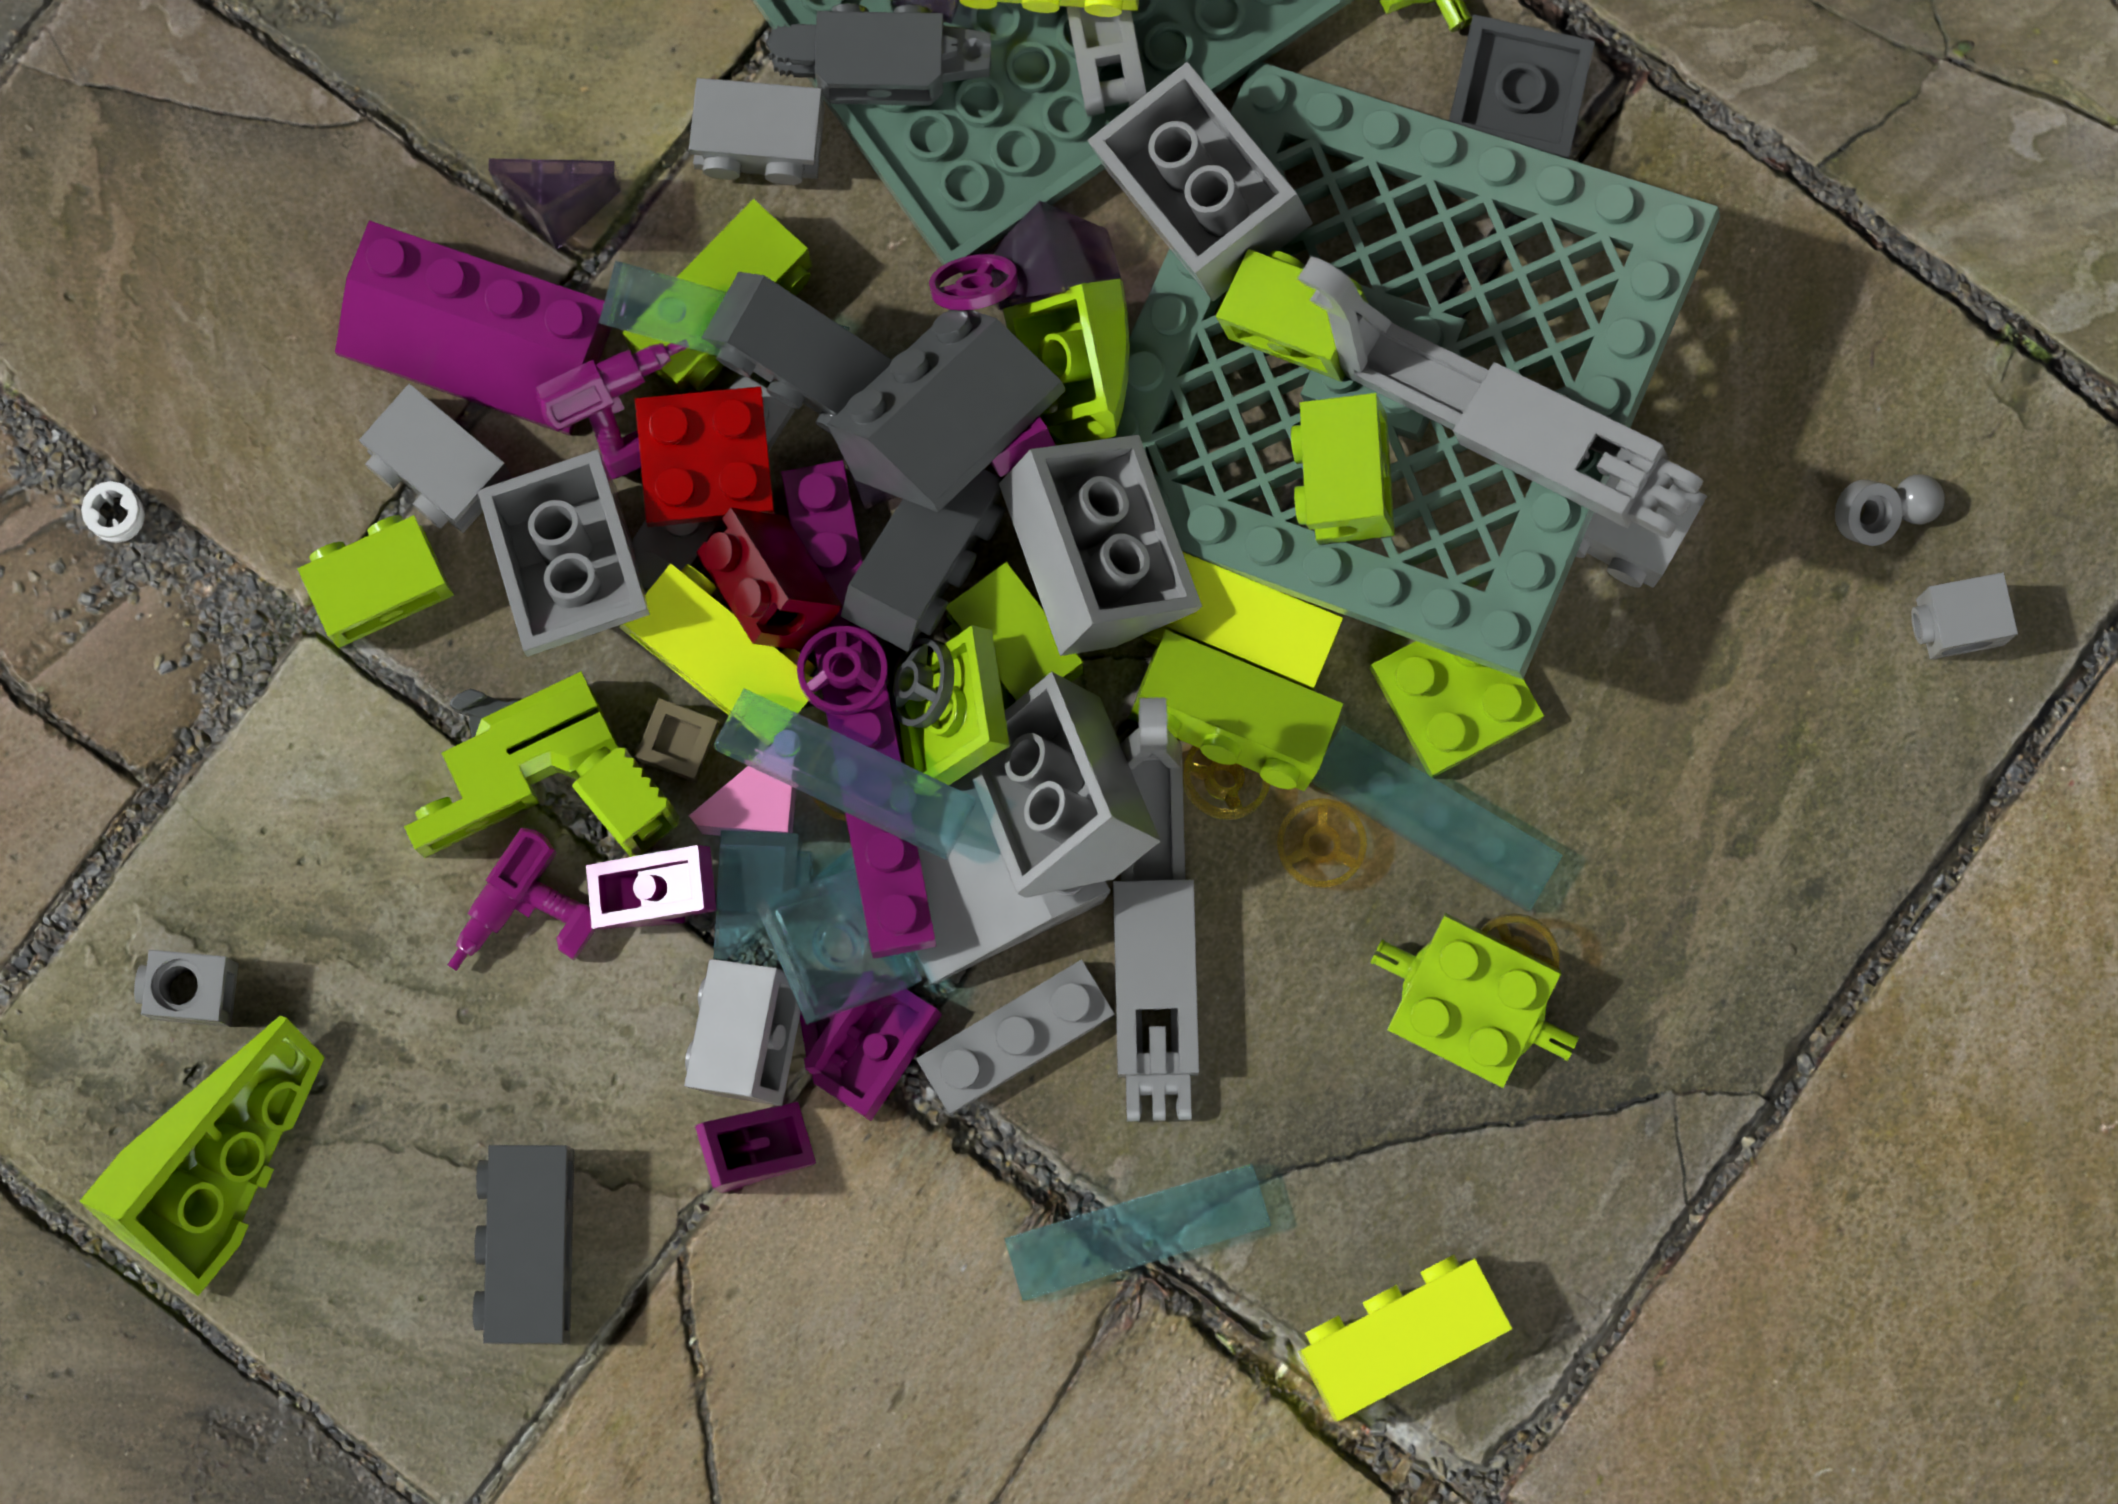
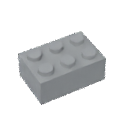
(1199, 179)

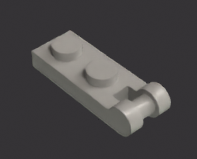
(1101, 43)

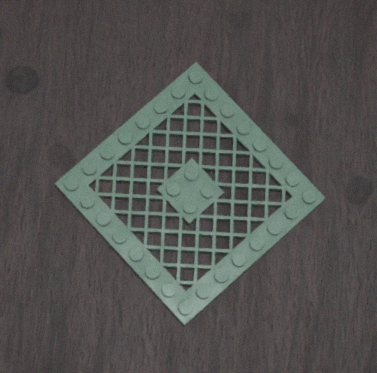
(1665, 245)

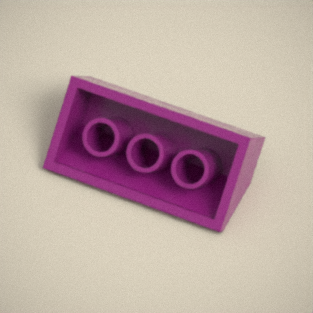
(463, 323)

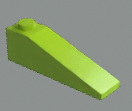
(195, 1170)

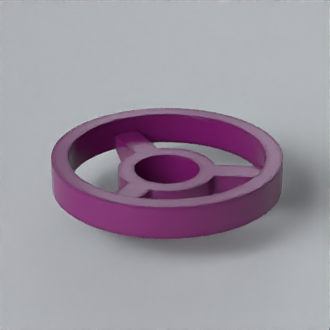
(974, 289)
(856, 676)

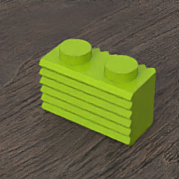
(625, 800)

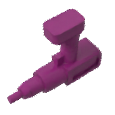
(594, 394)
(516, 886)

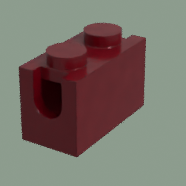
(769, 579)

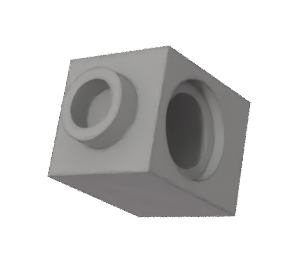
(1964, 616)
(215, 991)

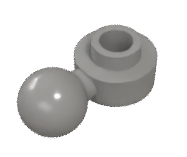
(1915, 500)

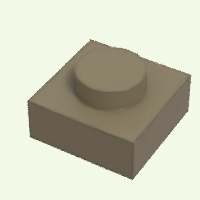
(677, 740)

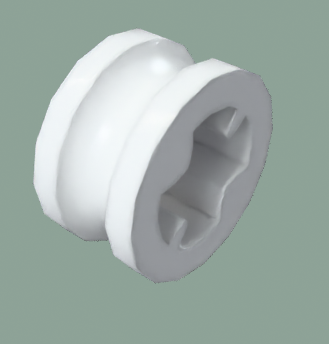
(129, 501)

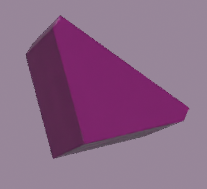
(755, 1146)

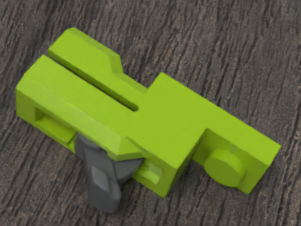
(509, 753)

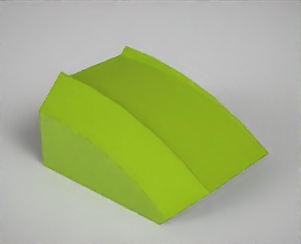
(1087, 346)

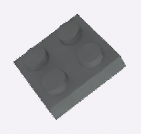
(1522, 84)

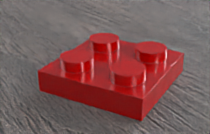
(703, 455)

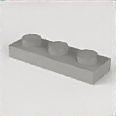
(1015, 1037)

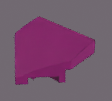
(867, 1048)

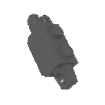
(880, 54)

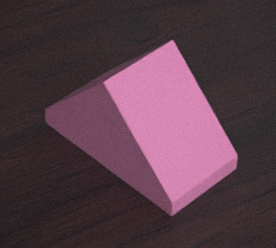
(748, 803)

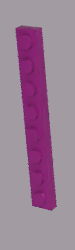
(885, 865)

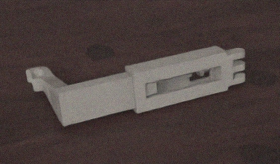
(1502, 412)
(1156, 931)

